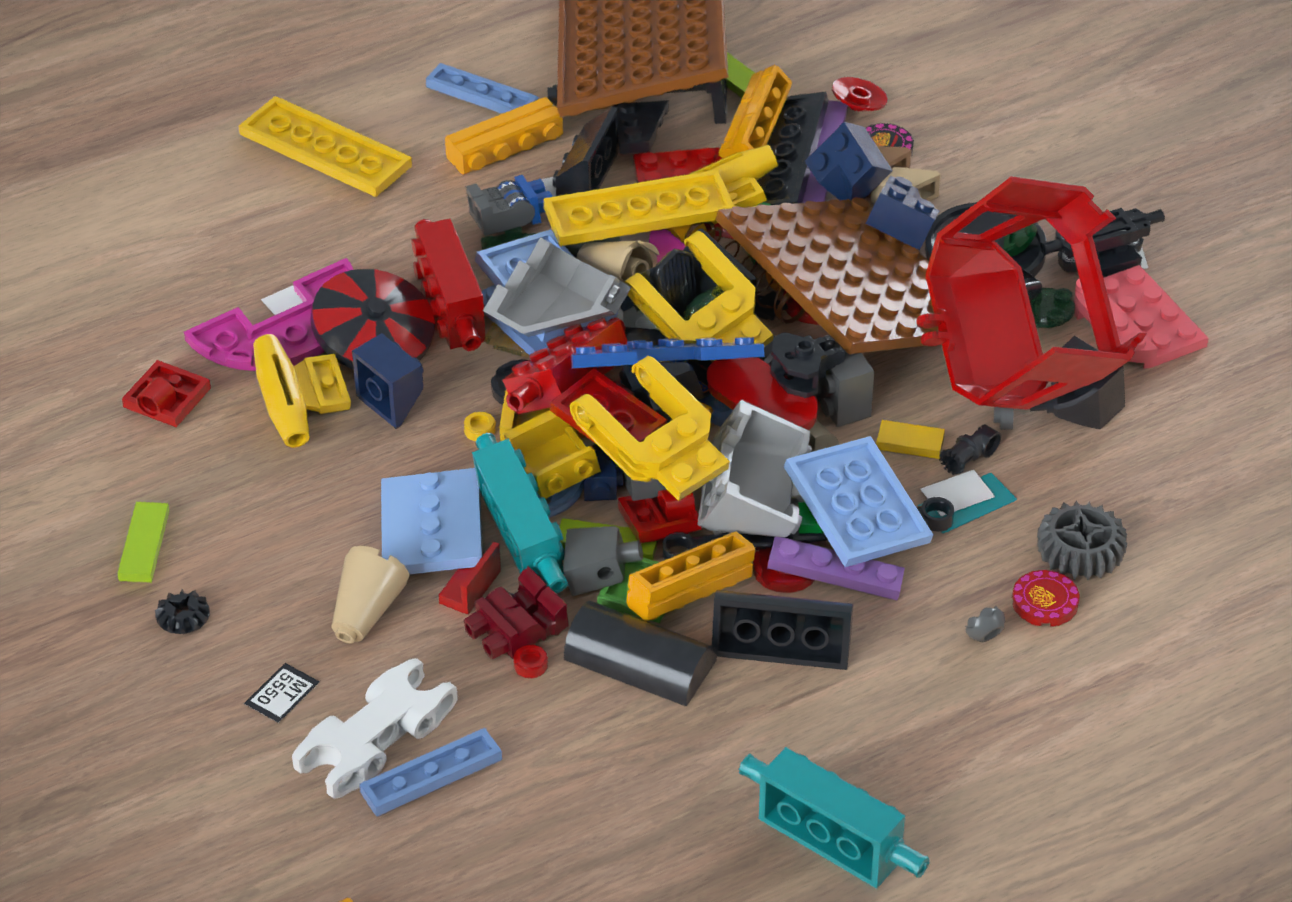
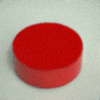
(530, 661)

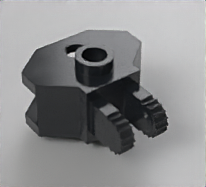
(805, 360)

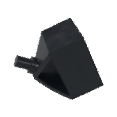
(1091, 404)

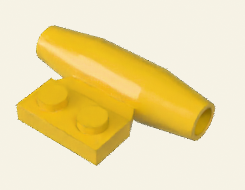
(741, 174)
(291, 390)

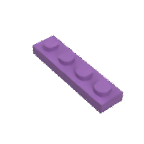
(825, 566)

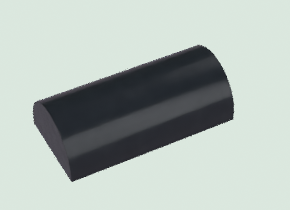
(782, 629)
(638, 652)

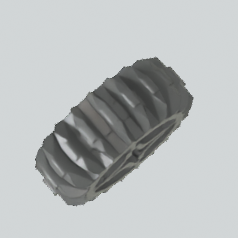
(1082, 540)

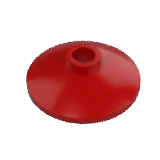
(859, 94)

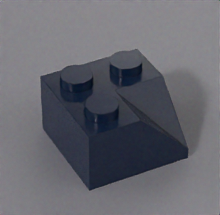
(849, 163)
(903, 212)
(387, 378)

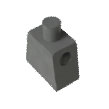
(597, 558)

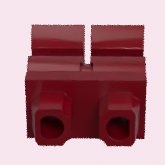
(517, 617)

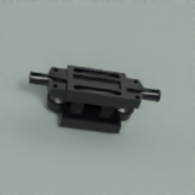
(1115, 244)

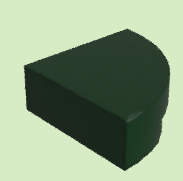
(1019, 240)

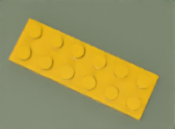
(325, 146)
(637, 207)

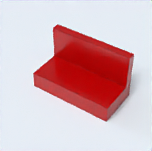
(471, 583)

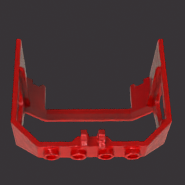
(986, 307)

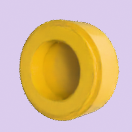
(479, 424)

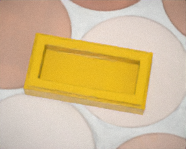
(910, 439)

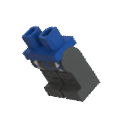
(507, 204)

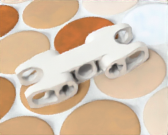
(359, 742)

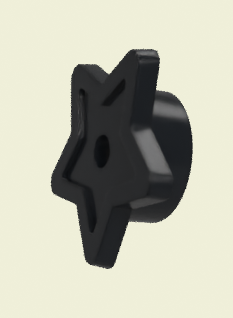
(768, 299)

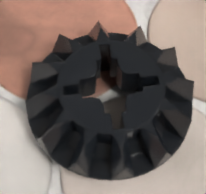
(185, 621)

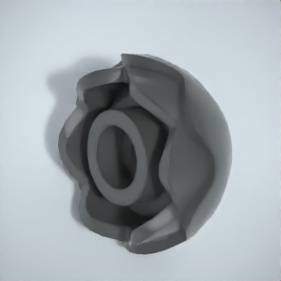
(986, 625)

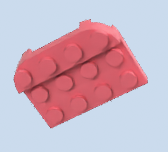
(1145, 307)

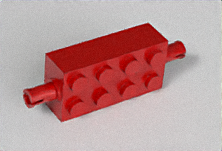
(449, 284)
(550, 369)

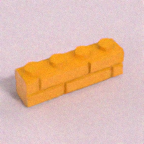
(757, 111)
(503, 135)
(690, 576)

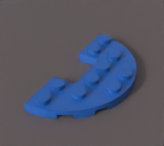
(666, 350)

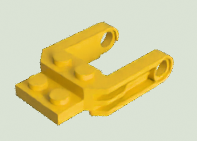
(723, 318)
(673, 454)

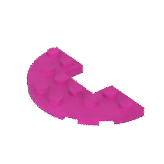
(231, 336)

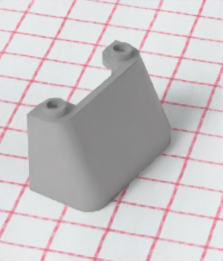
(755, 488)

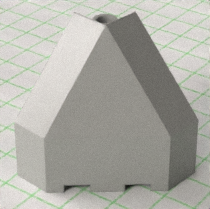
(554, 293)

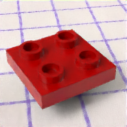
(166, 393)
(659, 516)

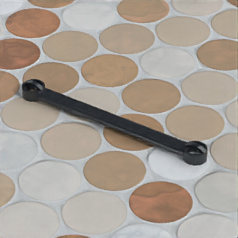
(764, 542)

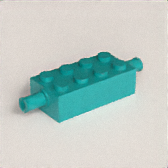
(519, 511)
(832, 817)

